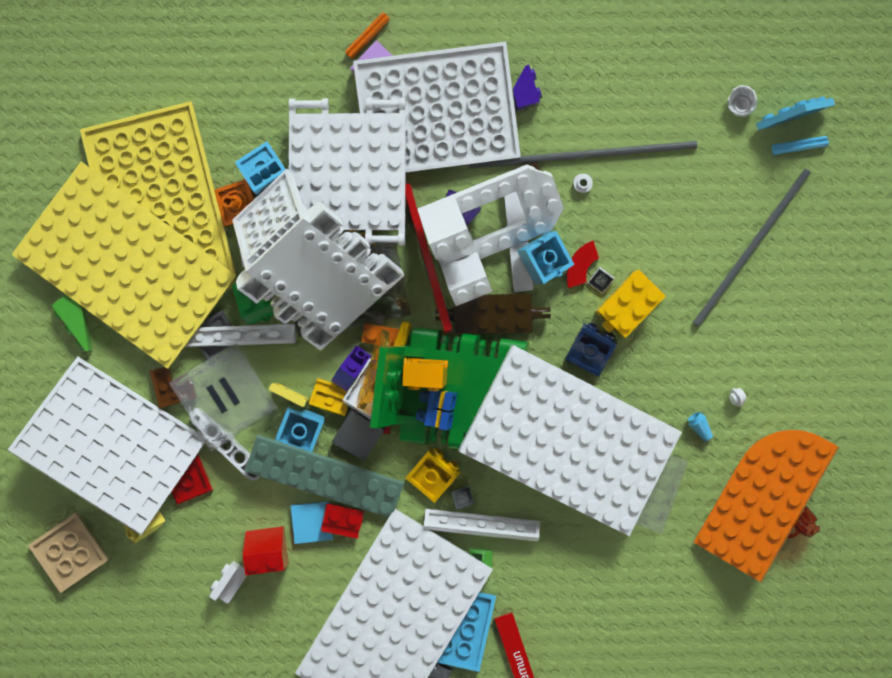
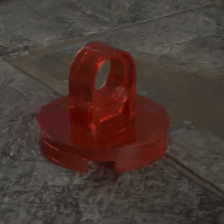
(805, 524)

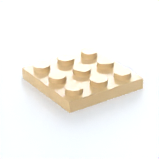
(68, 552)

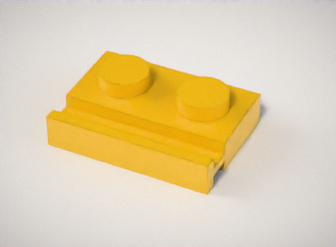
(329, 397)

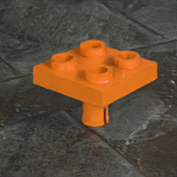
(233, 200)

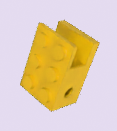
(629, 304)

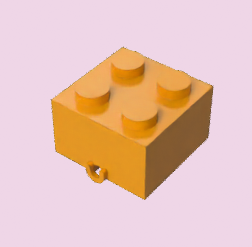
(424, 373)

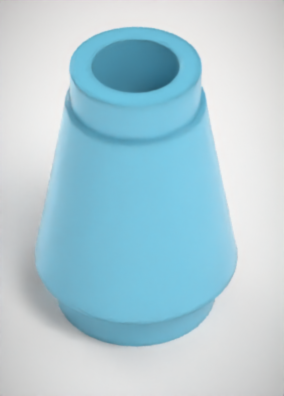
(700, 426)

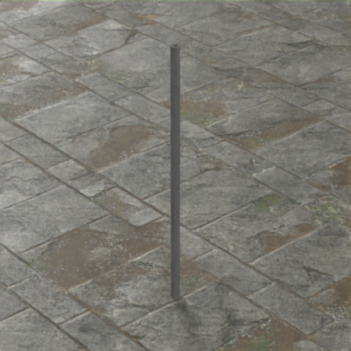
(589, 154)

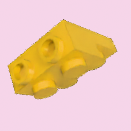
(433, 474)

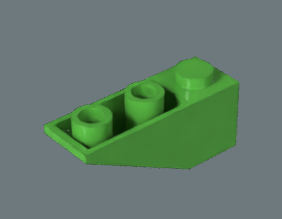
(75, 319)

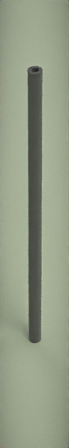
(752, 246)

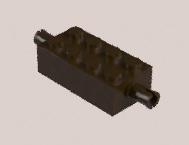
(496, 314)

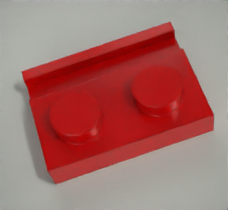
(341, 520)

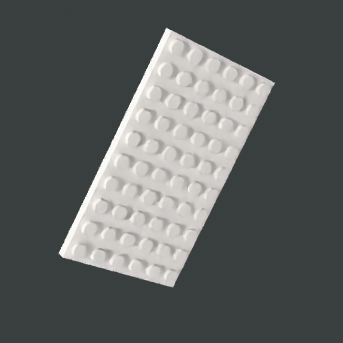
(569, 440)
(397, 607)

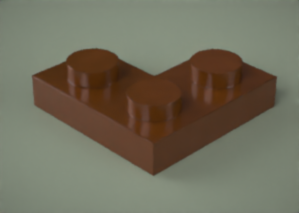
(163, 390)

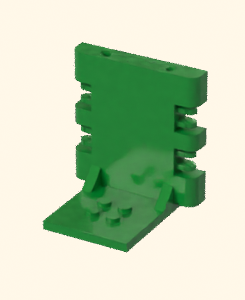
(468, 374)

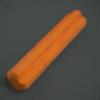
(367, 35)

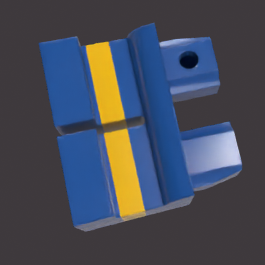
(435, 417)

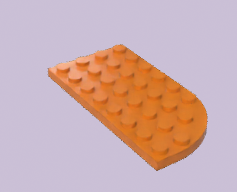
(765, 499)

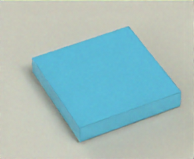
(308, 521)

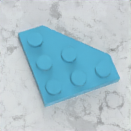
(800, 109)

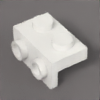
(229, 583)

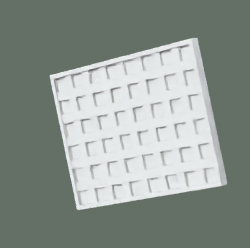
(108, 445)

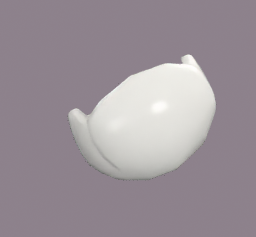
(742, 101)

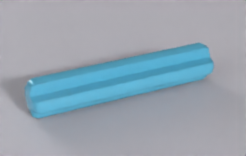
(799, 145)

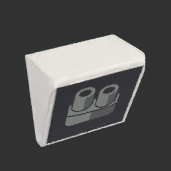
(601, 280)

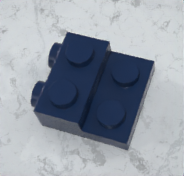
(591, 348)

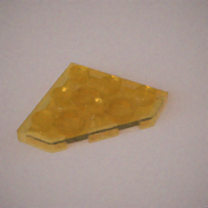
(367, 391)

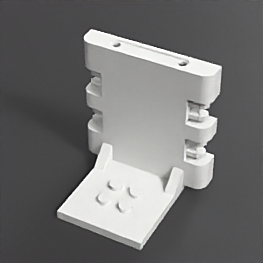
(306, 264)

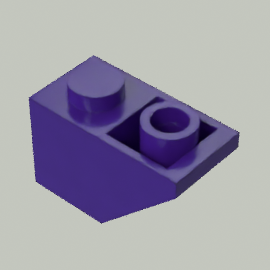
(525, 92)
(351, 368)

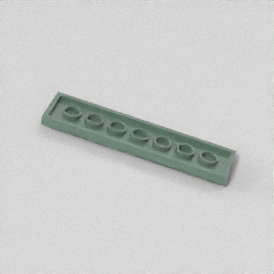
(324, 476)

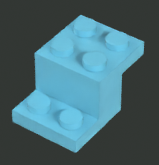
(260, 167)

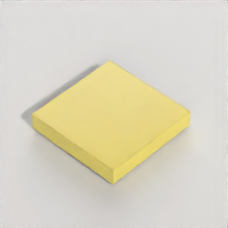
(289, 394)

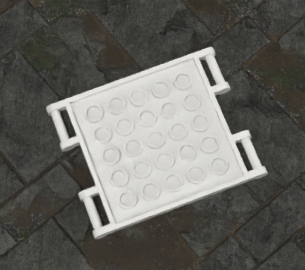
(352, 165)

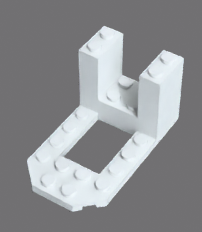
(451, 238)

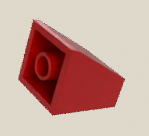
(265, 551)

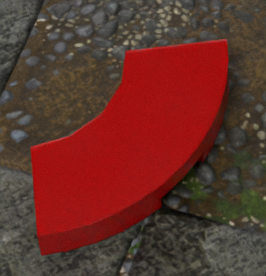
(582, 260)

